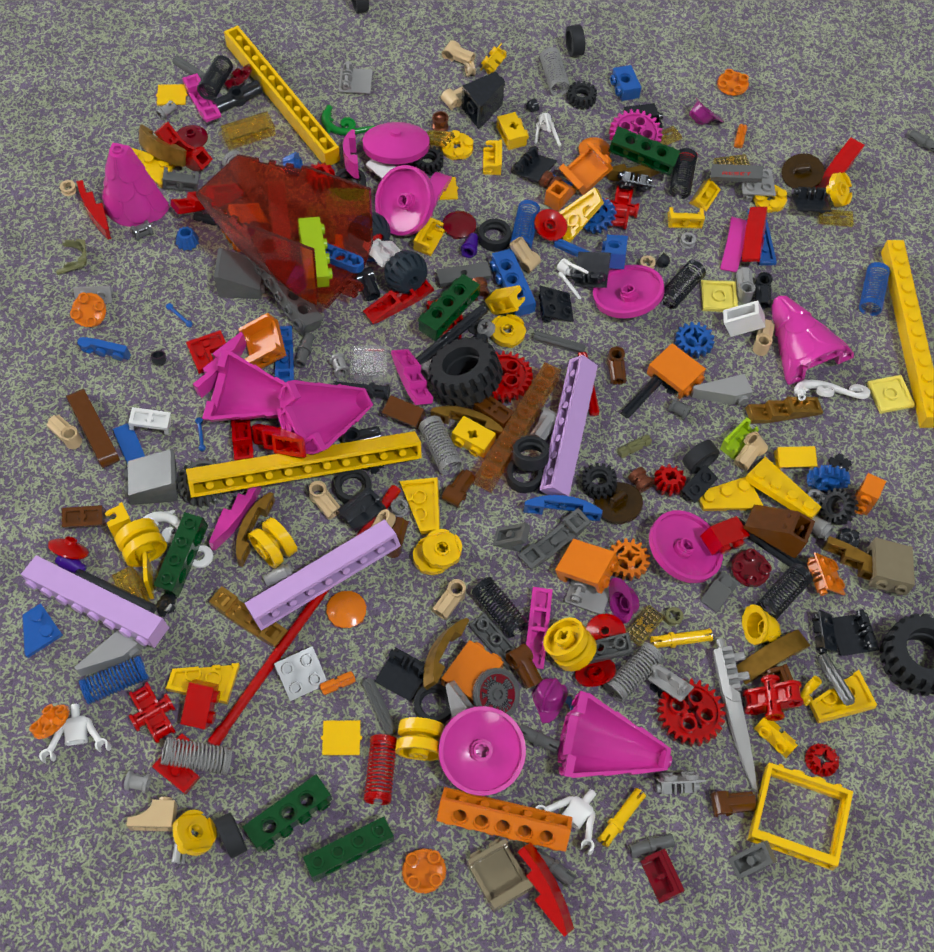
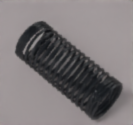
(219, 82)
(686, 182)
(686, 269)
(487, 583)
(776, 609)

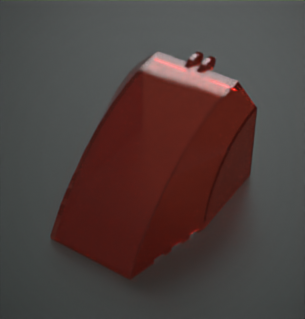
(260, 212)

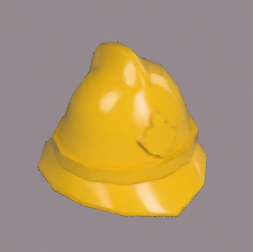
(759, 625)

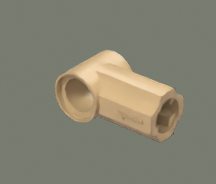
(454, 52)
(452, 98)
(527, 259)
(764, 339)
(65, 431)
(754, 447)
(324, 501)
(450, 600)

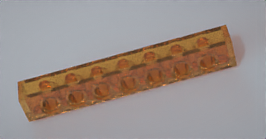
(517, 427)

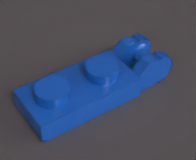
(103, 348)

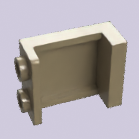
(891, 566)
(498, 874)

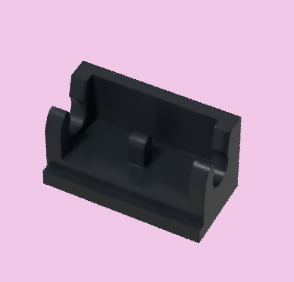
(361, 509)

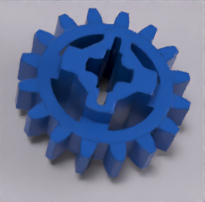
(602, 218)
(694, 338)
(828, 478)

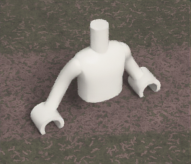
(75, 733)
(580, 811)

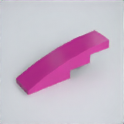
(411, 376)
(208, 380)
(231, 519)
(538, 623)

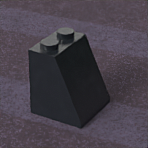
(483, 98)

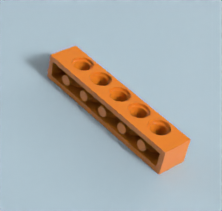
(497, 810)

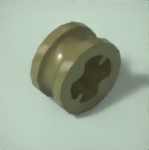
(672, 622)

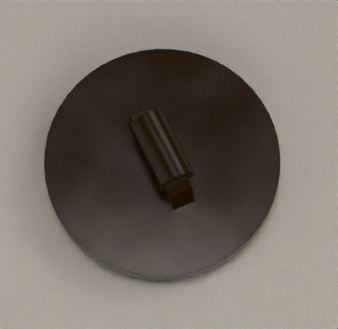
(803, 171)
(622, 505)

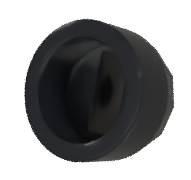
(532, 105)
(663, 260)
(158, 357)

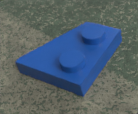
(38, 630)

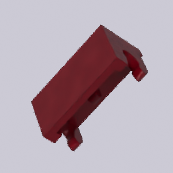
(662, 876)

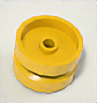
(140, 537)
(272, 542)
(570, 644)
(419, 738)

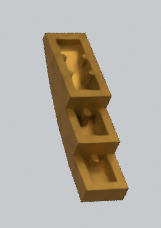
(783, 410)
(851, 557)

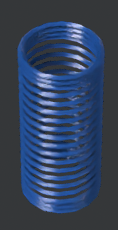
(520, 212)
(868, 277)
(86, 686)

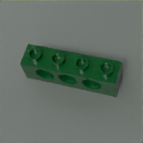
(644, 151)
(440, 316)
(181, 554)
(313, 789)
(348, 849)

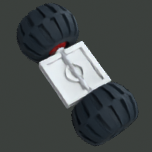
(402, 268)

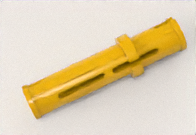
(681, 638)
(616, 824)

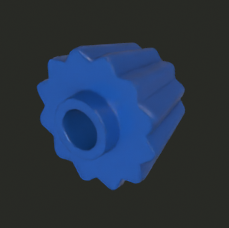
(293, 158)
(186, 238)

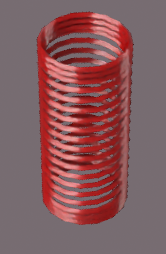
(384, 796)

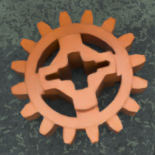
(635, 555)

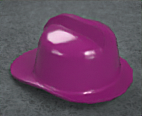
(702, 114)
(623, 600)
(549, 698)

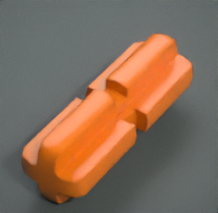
(740, 137)
(341, 681)

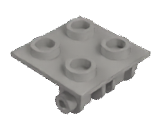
(355, 80)
(765, 188)
(586, 597)
(300, 673)
(687, 779)

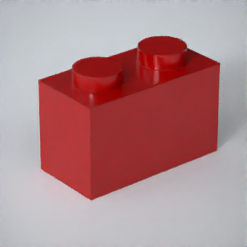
(724, 536)
(200, 704)

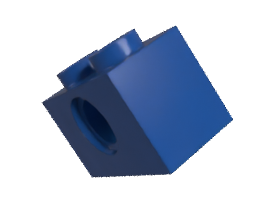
(625, 83)
(617, 247)

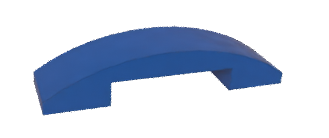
(285, 366)
(562, 502)

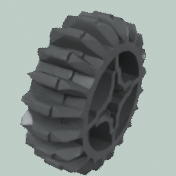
(184, 489)

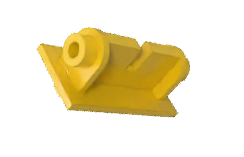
(497, 55)
(780, 741)

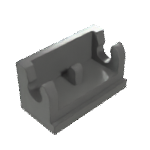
(180, 181)

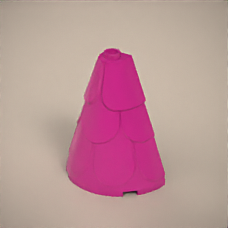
(129, 190)
(804, 340)
(242, 391)
(320, 411)
(607, 743)

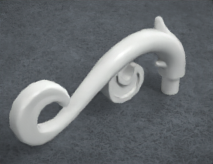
(828, 389)
(167, 516)

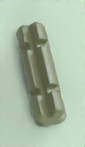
(634, 446)

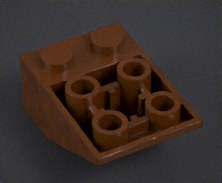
(780, 527)

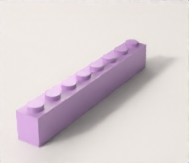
(569, 427)
(322, 574)
(95, 602)

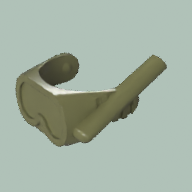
(82, 260)

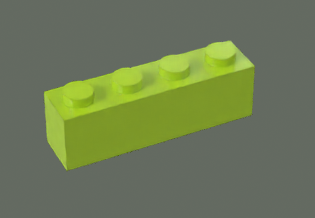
(311, 234)

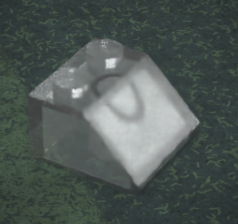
(368, 364)

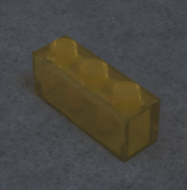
(248, 130)

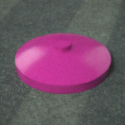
(396, 143)
(405, 199)
(630, 292)
(680, 549)
(482, 750)

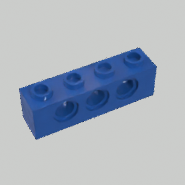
(510, 274)

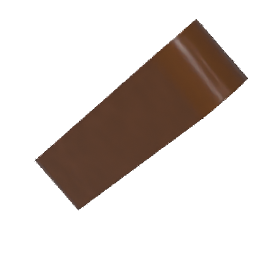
(93, 428)

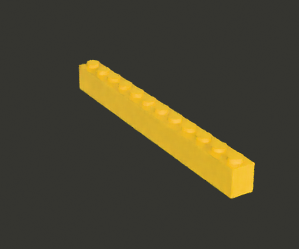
(282, 97)
(911, 330)
(283, 468)

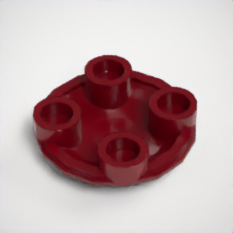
(239, 76)
(459, 224)
(751, 568)

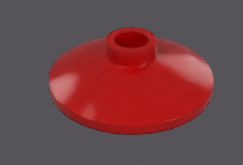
(554, 220)
(68, 548)
(603, 621)
(596, 673)

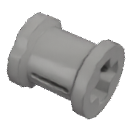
(341, 361)
(137, 781)

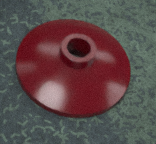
(193, 135)

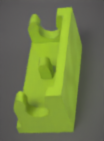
(734, 441)

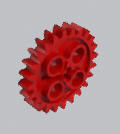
(515, 379)
(707, 704)

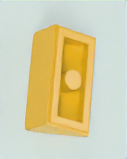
(705, 195)

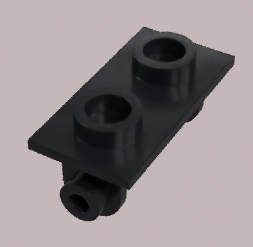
(699, 484)
(824, 624)

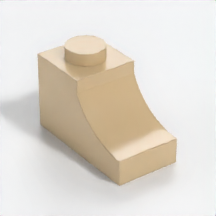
(156, 818)

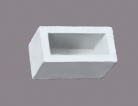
(744, 318)

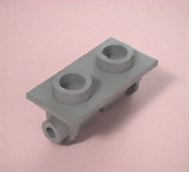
(104, 292)
(670, 682)

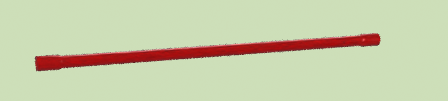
(223, 729)

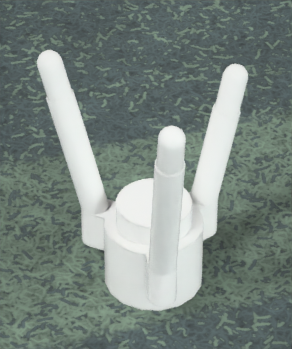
(546, 123)
(566, 268)

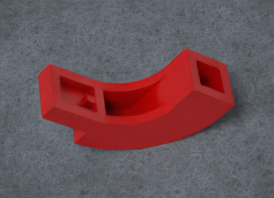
(196, 157)

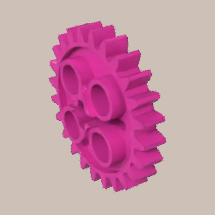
(638, 124)

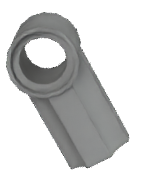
(745, 285)
(545, 424)

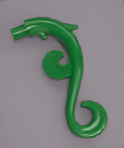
(347, 121)

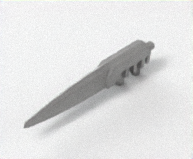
(730, 689)

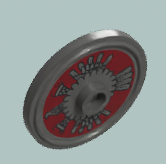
(497, 690)

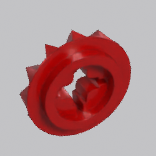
(813, 762)

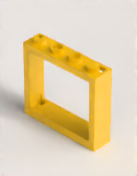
(817, 784)

